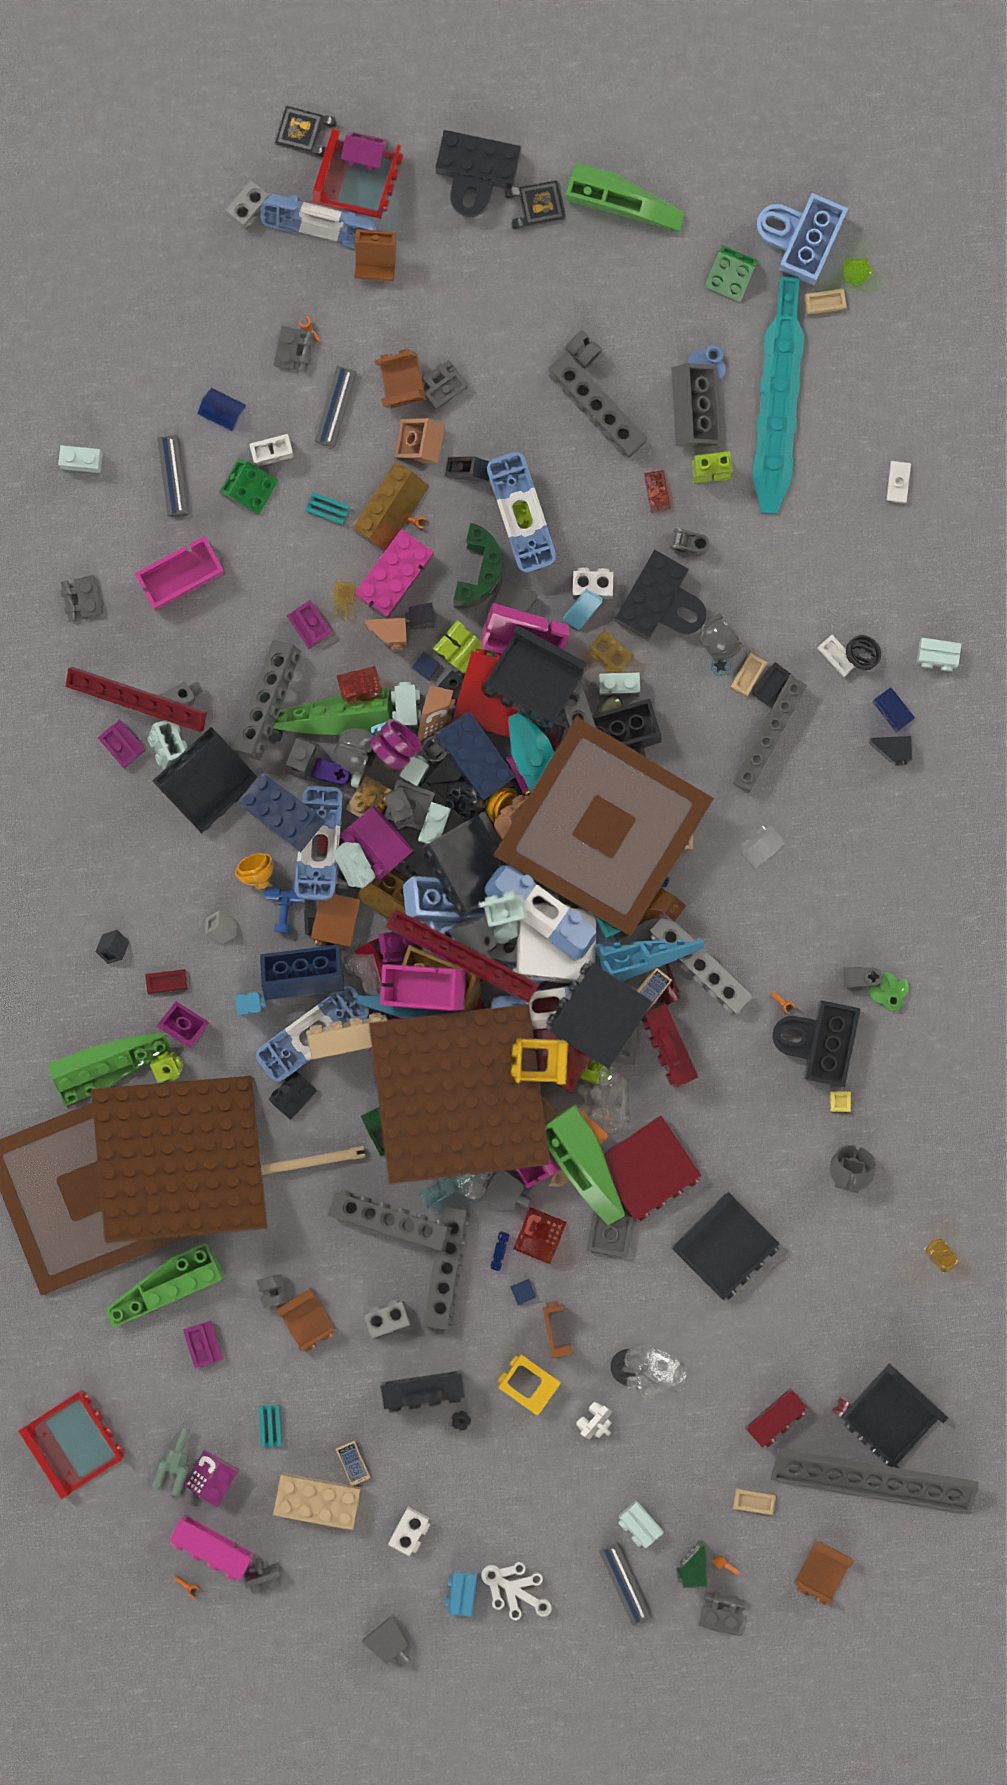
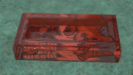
(657, 491)

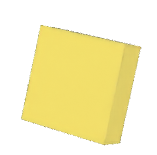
(840, 1101)

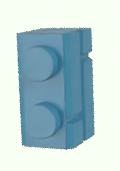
(250, 1003)
(462, 1593)

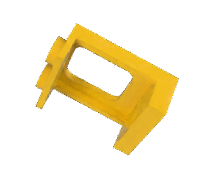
(556, 1060)
(543, 1392)

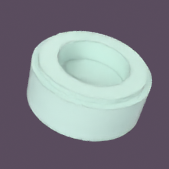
(357, 778)

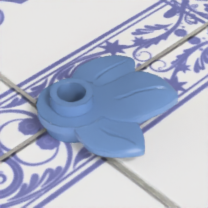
(703, 357)

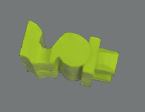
(708, 465)
(454, 655)

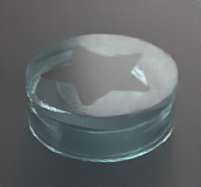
(720, 667)

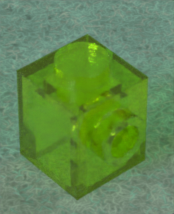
(856, 271)

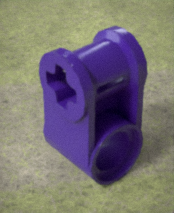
(327, 771)

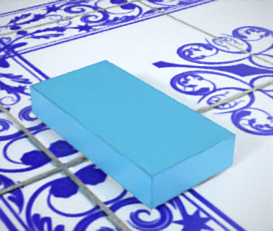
(582, 609)

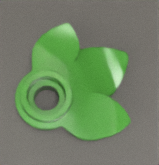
(890, 988)

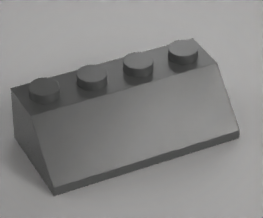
(696, 405)

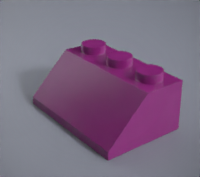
(378, 840)

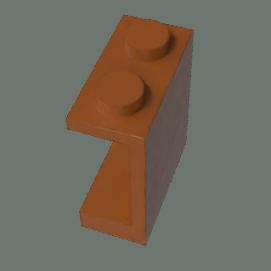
(375, 255)
(401, 378)
(335, 921)
(306, 1320)
(559, 1350)
(822, 1572)

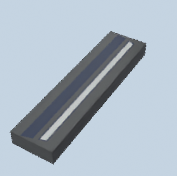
(335, 406)
(172, 475)
(624, 1583)

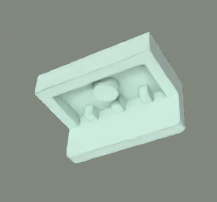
(504, 909)

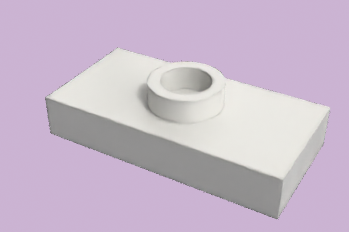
(898, 482)
(836, 655)

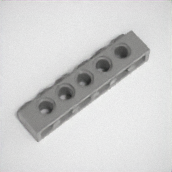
(741, 995)

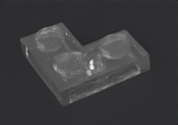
(364, 966)

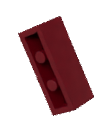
(776, 1418)

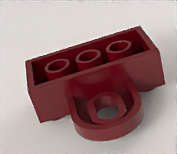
(670, 1046)

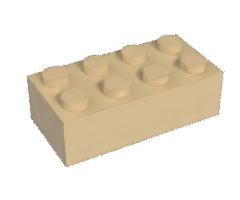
(341, 1037)
(317, 1501)

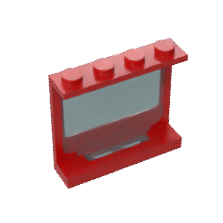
(354, 186)
(72, 1443)

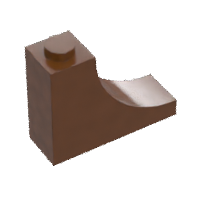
(663, 906)

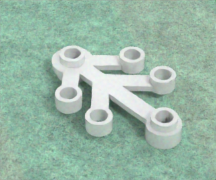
(514, 1588)

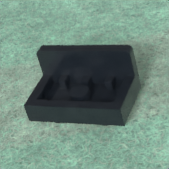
(292, 1095)

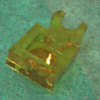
(343, 594)

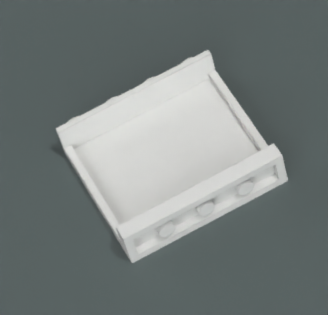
(541, 959)

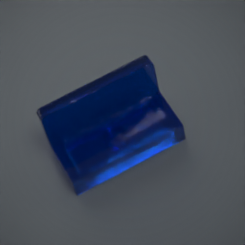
(221, 409)
(893, 709)

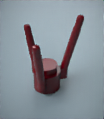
(670, 994)

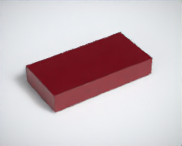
(166, 981)

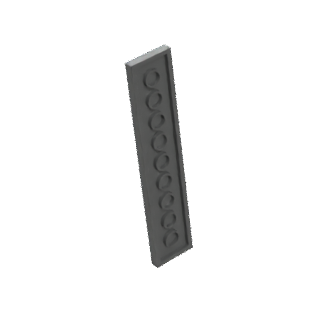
(874, 1480)

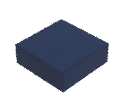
(426, 666)
(523, 1291)

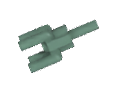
(174, 1465)

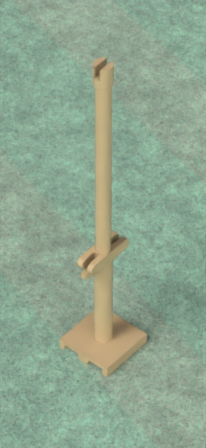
(312, 1160)

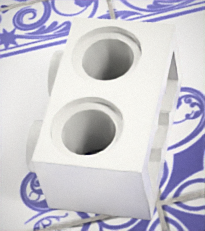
(271, 450)
(592, 578)
(405, 1529)

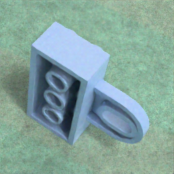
(806, 235)
(430, 905)

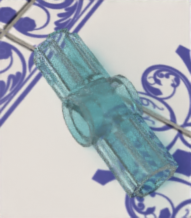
(443, 1188)

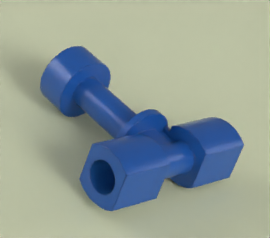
(284, 898)

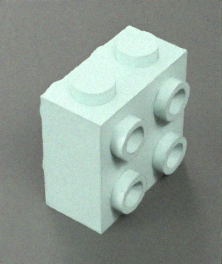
(406, 701)
(167, 742)

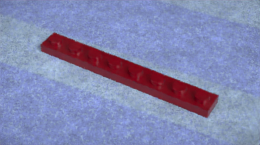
(136, 699)
(461, 955)

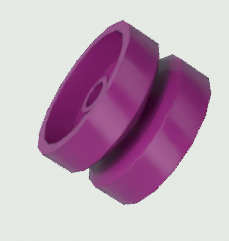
(396, 744)

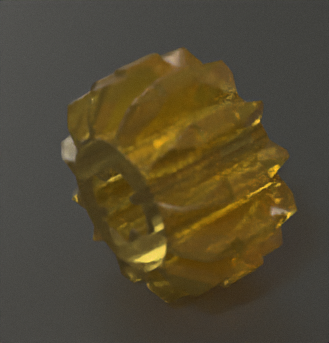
(366, 791)
(941, 1255)

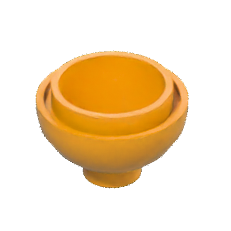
(498, 801)
(255, 870)

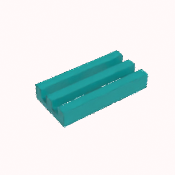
(311, 502)
(269, 1408)

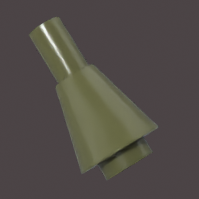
(611, 703)

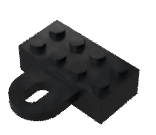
(476, 165)
(658, 597)
(631, 725)
(824, 1042)
(422, 1390)

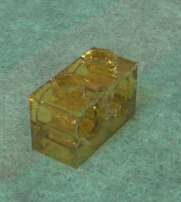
(614, 649)

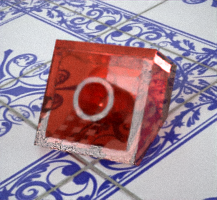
(359, 684)
(539, 1235)

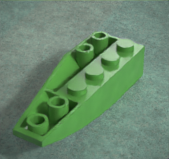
(618, 196)
(334, 716)
(104, 1065)
(583, 1162)
(168, 1283)

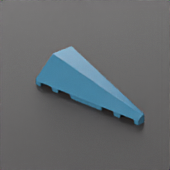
(642, 956)
(403, 1012)

